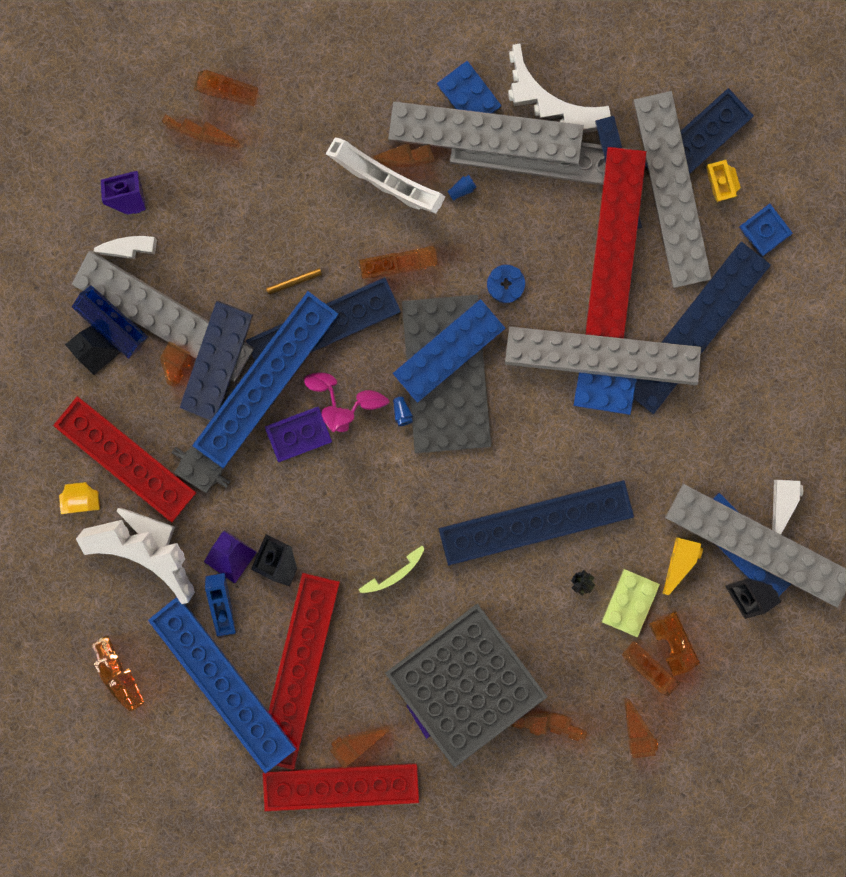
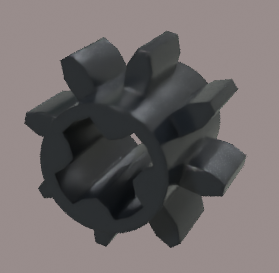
(582, 582)

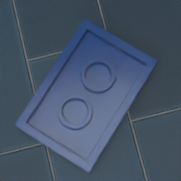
(468, 91)
(605, 393)

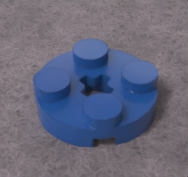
(514, 276)

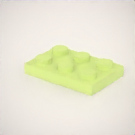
(630, 603)

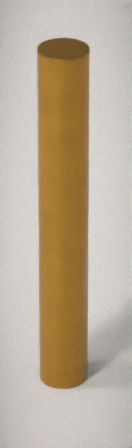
(294, 281)

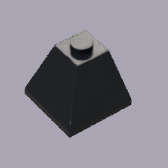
(92, 349)
(275, 561)
(753, 597)

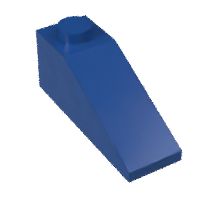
(220, 604)

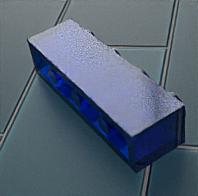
(109, 321)

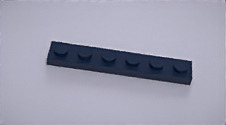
(609, 137)

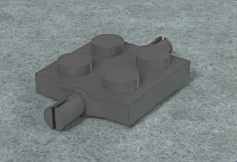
(199, 469)

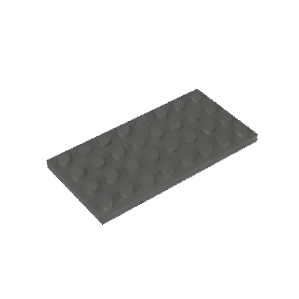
(457, 409)

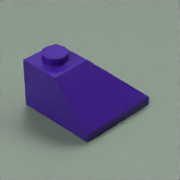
(123, 193)
(230, 556)

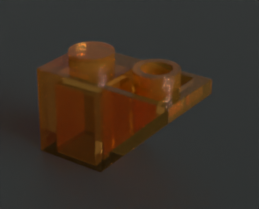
(173, 362)

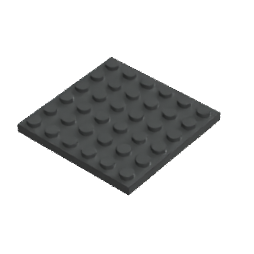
(466, 685)

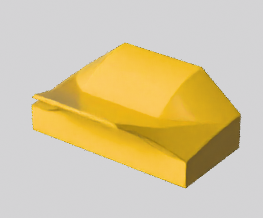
(723, 180)
(78, 498)

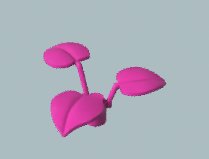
(338, 418)

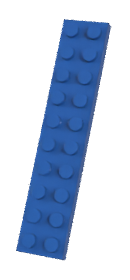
(265, 379)
(222, 684)

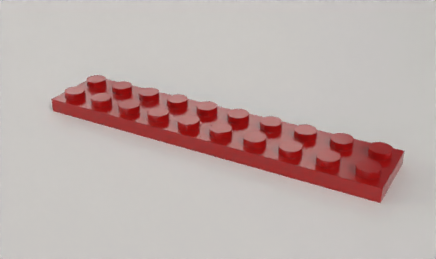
(615, 242)
(302, 658)

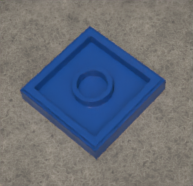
(765, 230)

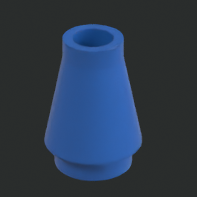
(462, 187)
(402, 413)

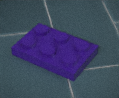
(298, 434)

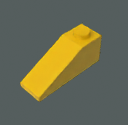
(682, 560)

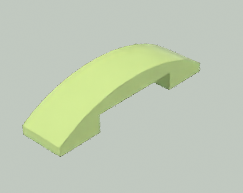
(373, 585)

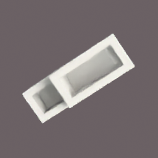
(128, 246)

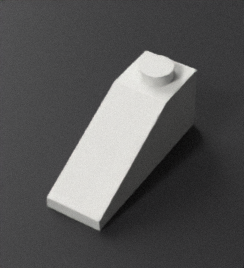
(785, 500)
(160, 531)

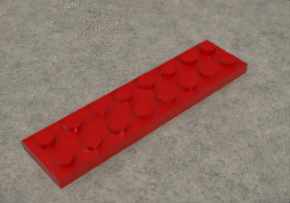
(124, 459)
(340, 787)

